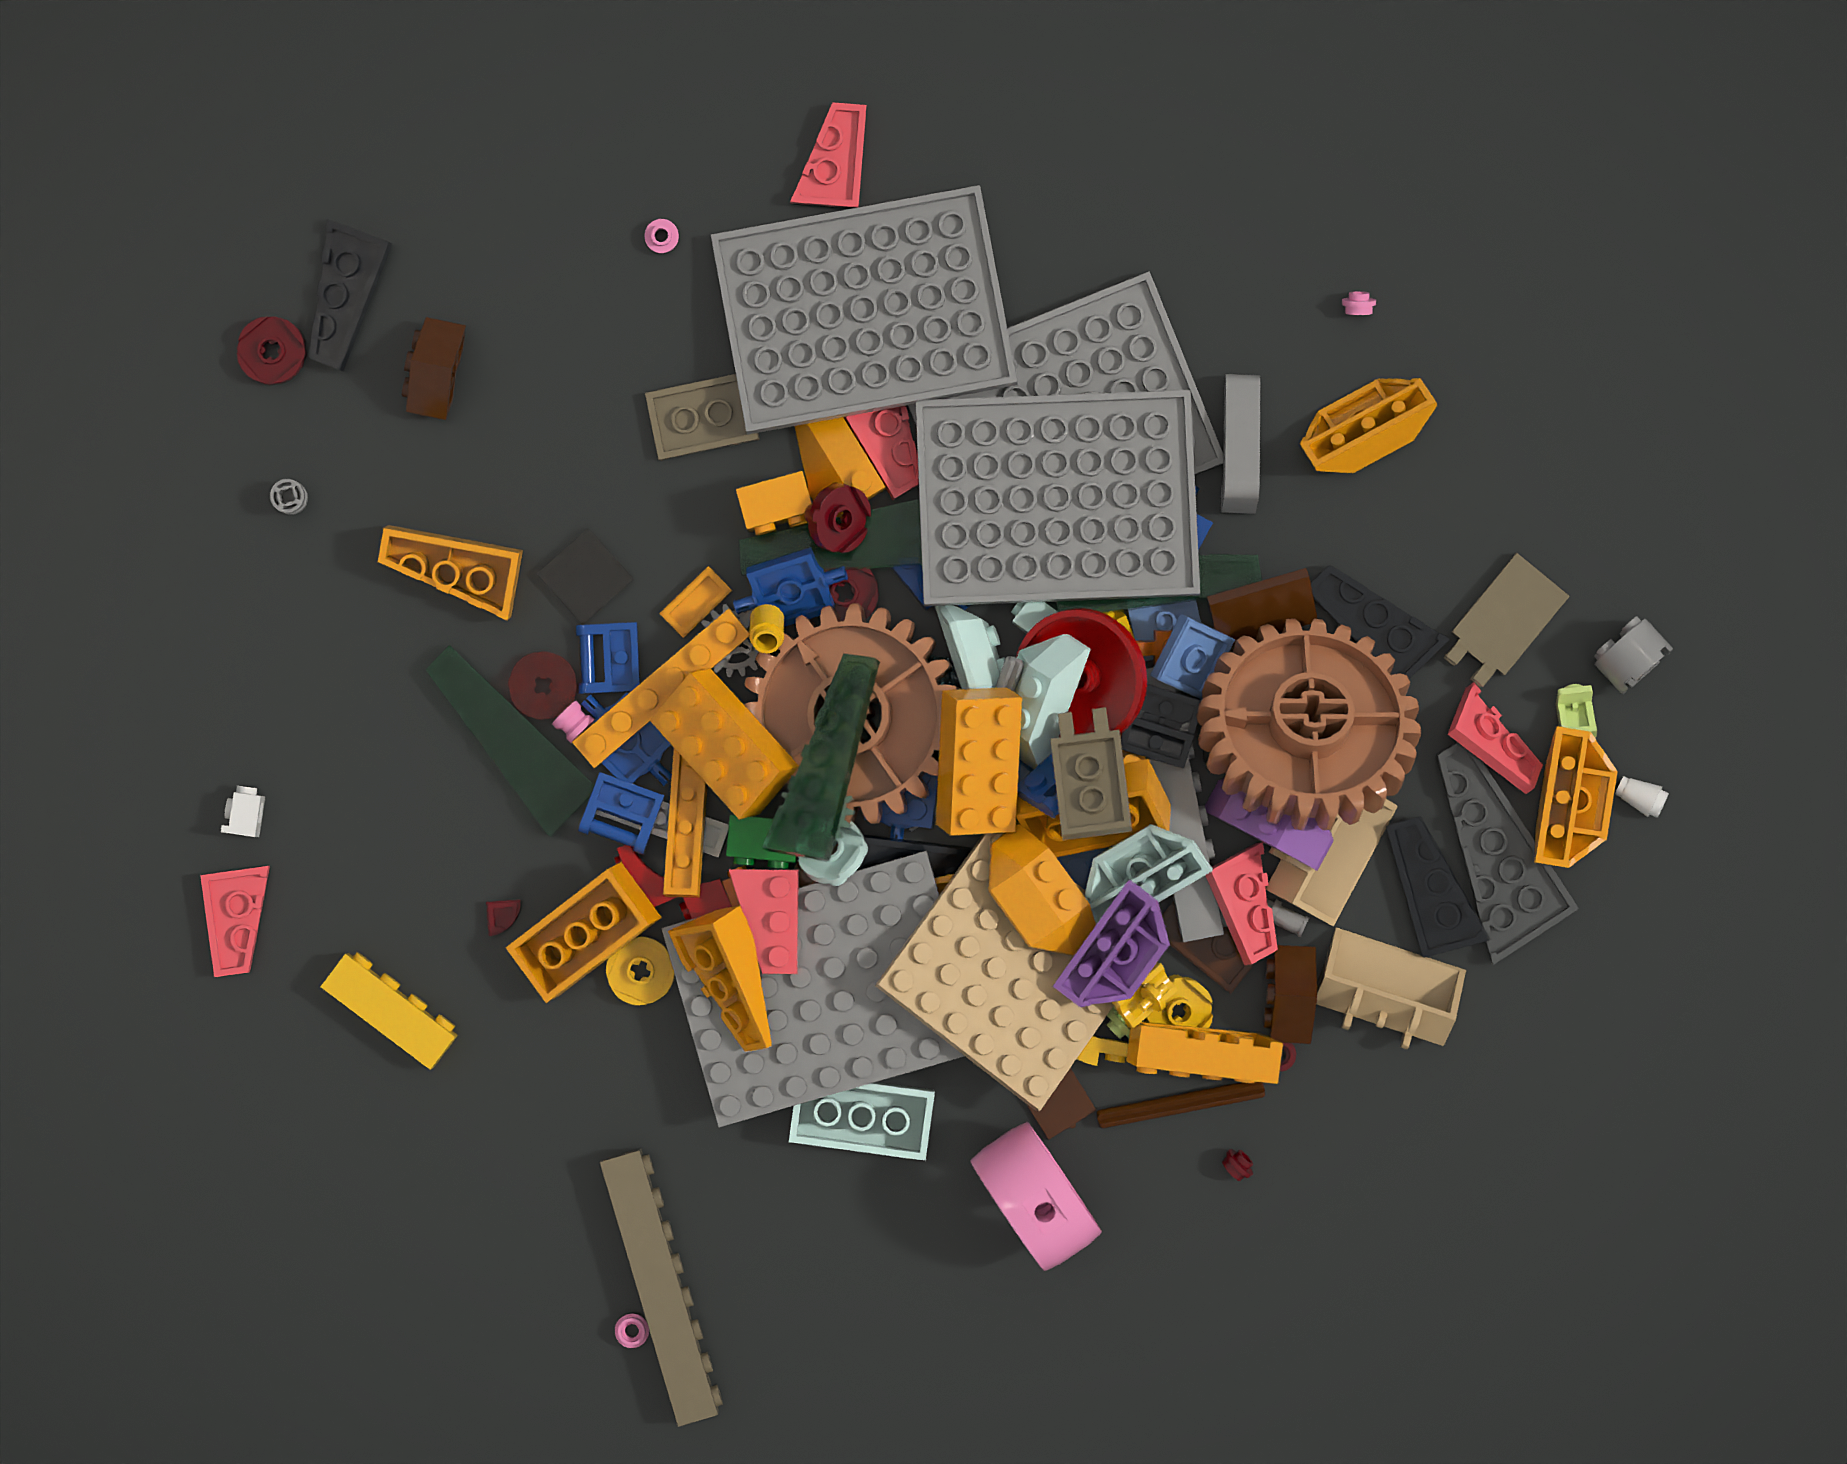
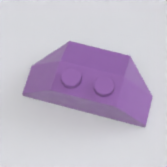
(1305, 846)
(1117, 951)

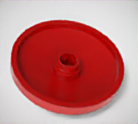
(1113, 671)

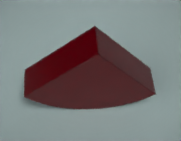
(502, 915)

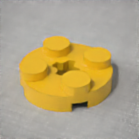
(648, 988)
(1197, 1006)

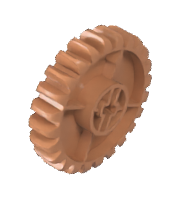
(904, 685)
(1308, 724)

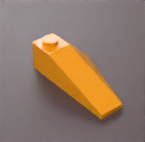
(834, 455)
(726, 961)

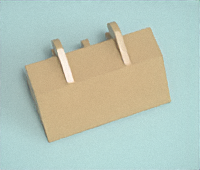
(1328, 889)
(1390, 988)

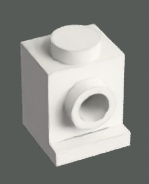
(244, 812)

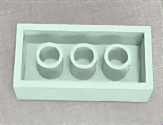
(868, 1120)

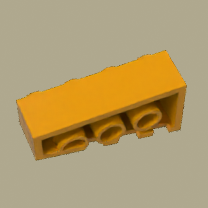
(461, 567)
(1205, 1052)

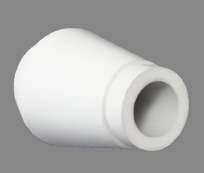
(1642, 796)

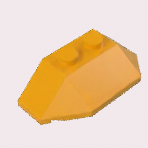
(1367, 424)
(1573, 798)
(1038, 894)

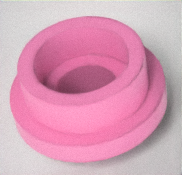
(667, 245)
(1358, 303)
(626, 1340)

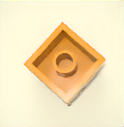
(774, 503)

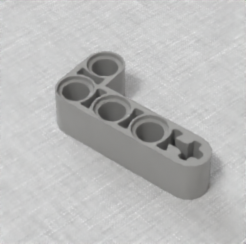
(1241, 444)

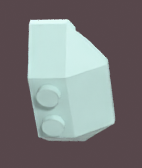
(971, 647)
(1047, 689)
(1151, 859)

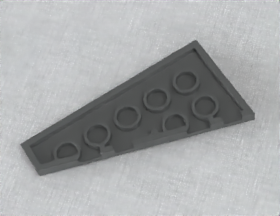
(1509, 889)

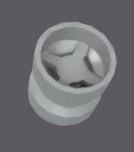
(294, 499)

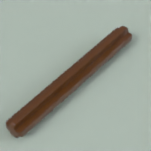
(1180, 1104)

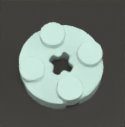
(842, 863)

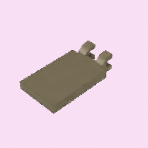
(697, 417)
(1506, 619)
(1090, 779)

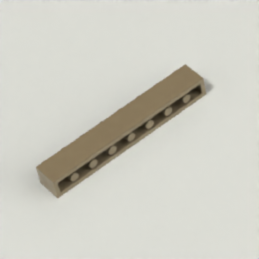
(660, 1288)

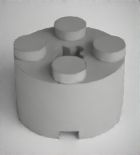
(1632, 655)

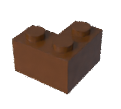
(433, 367)
(1291, 994)

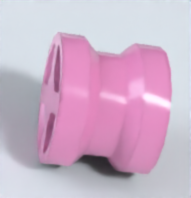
(573, 721)

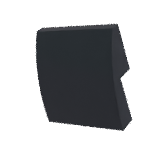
(1163, 727)

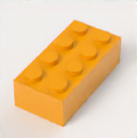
(724, 743)
(978, 761)
(1146, 803)
(583, 932)

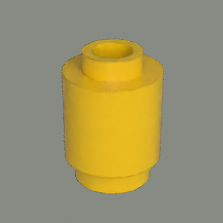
(764, 624)

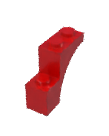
(712, 894)

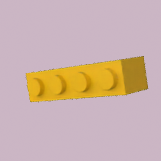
(389, 1010)

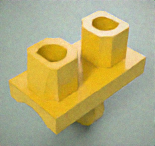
(1148, 997)

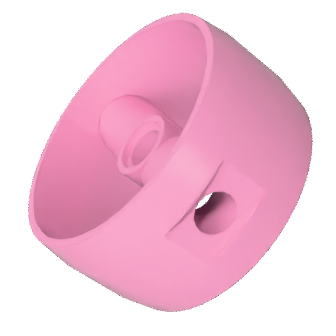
(1035, 1196)

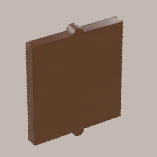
(1064, 1107)

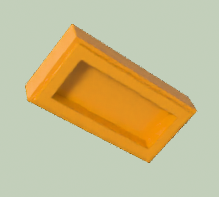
(696, 602)

